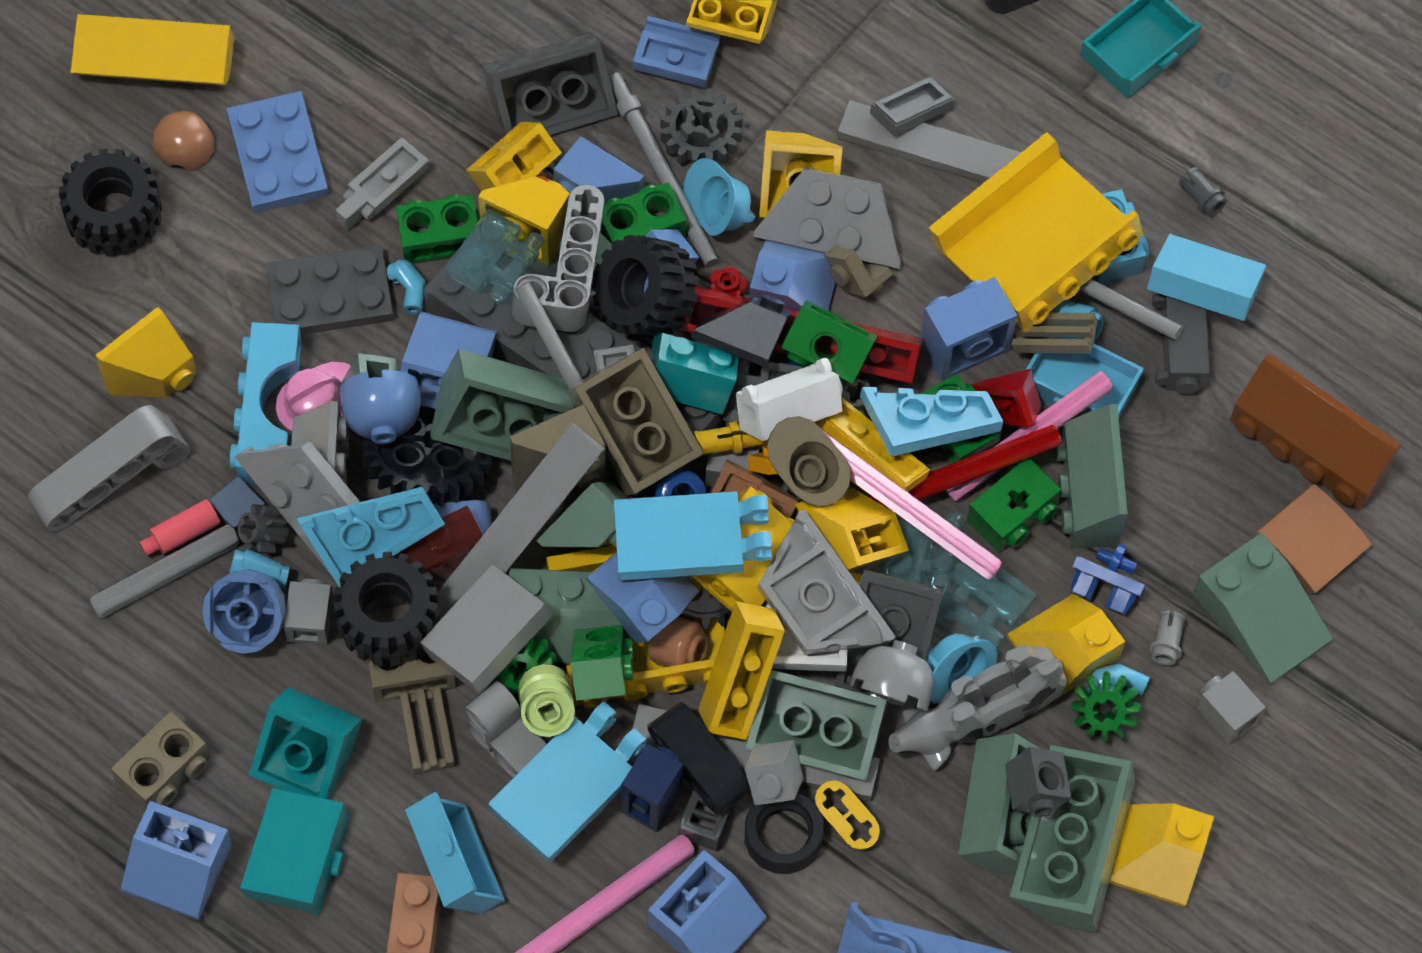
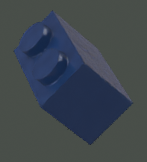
(652, 786)

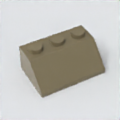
(637, 421)
(534, 443)

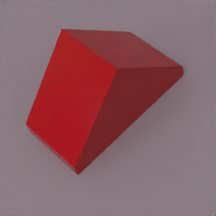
(1013, 396)

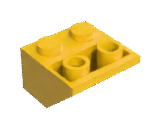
(733, 18)
(858, 530)

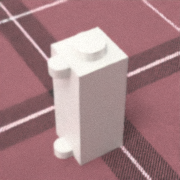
(807, 393)

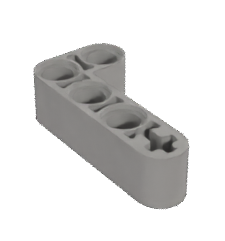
(576, 256)
(106, 465)
(499, 729)

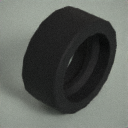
(791, 862)

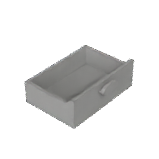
(486, 629)

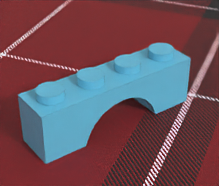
(272, 359)

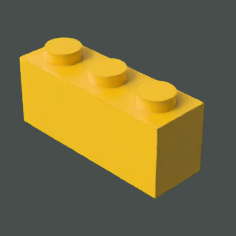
(741, 670)

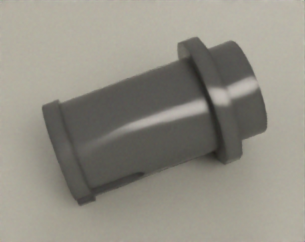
(1207, 196)

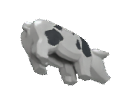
(982, 704)

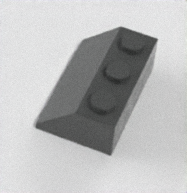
(552, 85)

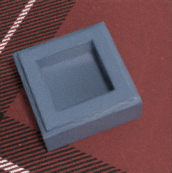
(234, 502)

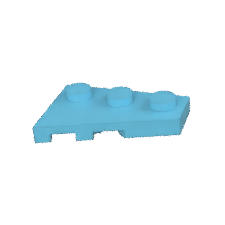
(924, 421)
(370, 528)

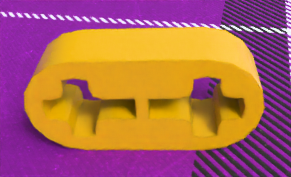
(839, 821)

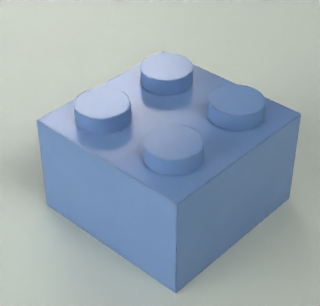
(967, 328)

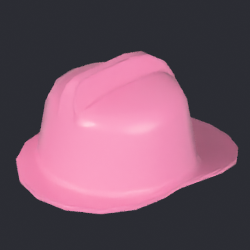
(309, 390)

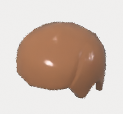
(183, 140)

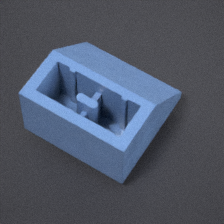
(435, 345)
(175, 860)
(705, 910)

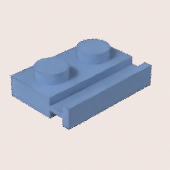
(676, 51)

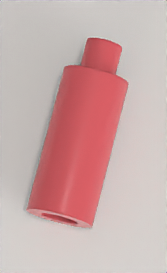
(180, 528)

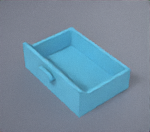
(1206, 277)
(1063, 372)
(454, 854)

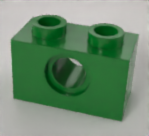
(852, 341)

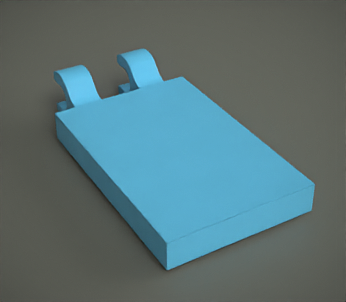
(688, 535)
(567, 783)

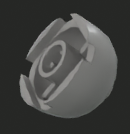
(895, 675)

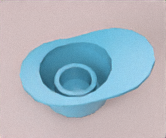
(716, 197)
(958, 657)

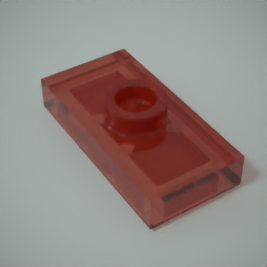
(447, 542)

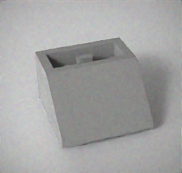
(327, 433)

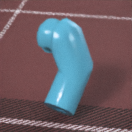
(413, 282)
(1134, 678)

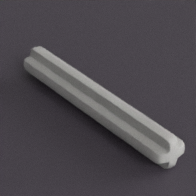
(164, 571)

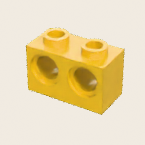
(515, 157)

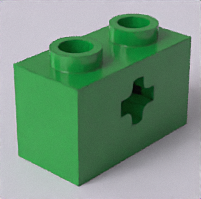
(1023, 487)

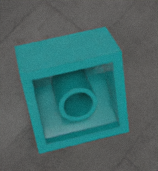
(695, 372)
(304, 744)

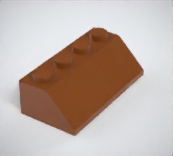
(1314, 433)

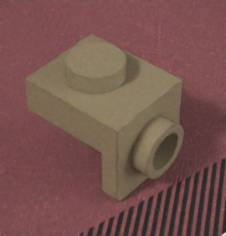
(852, 275)

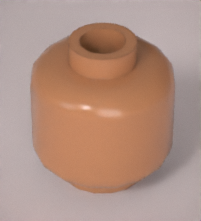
(678, 643)

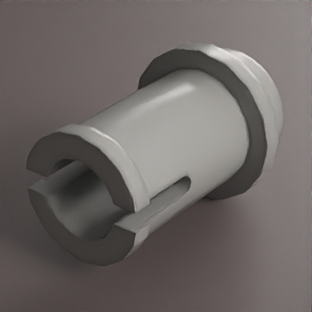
(1166, 648)

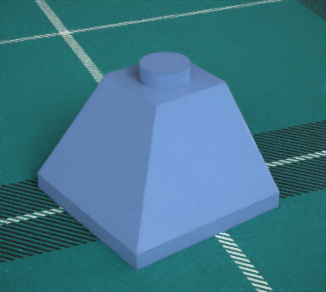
(792, 275)
(641, 604)

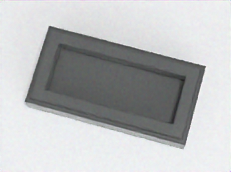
(911, 106)

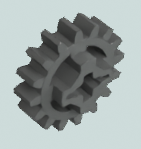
(701, 128)

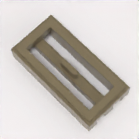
(1057, 327)
(421, 698)

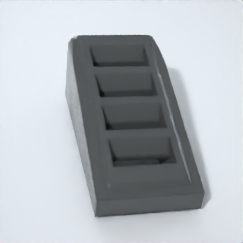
(701, 834)

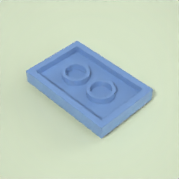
(277, 152)

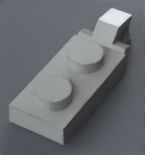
(381, 183)

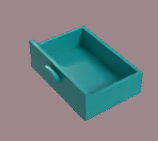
(1139, 43)
(296, 851)

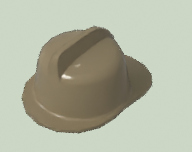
(808, 461)

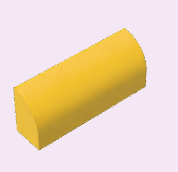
(152, 50)

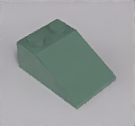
(1263, 608)

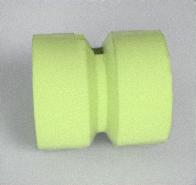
(546, 700)

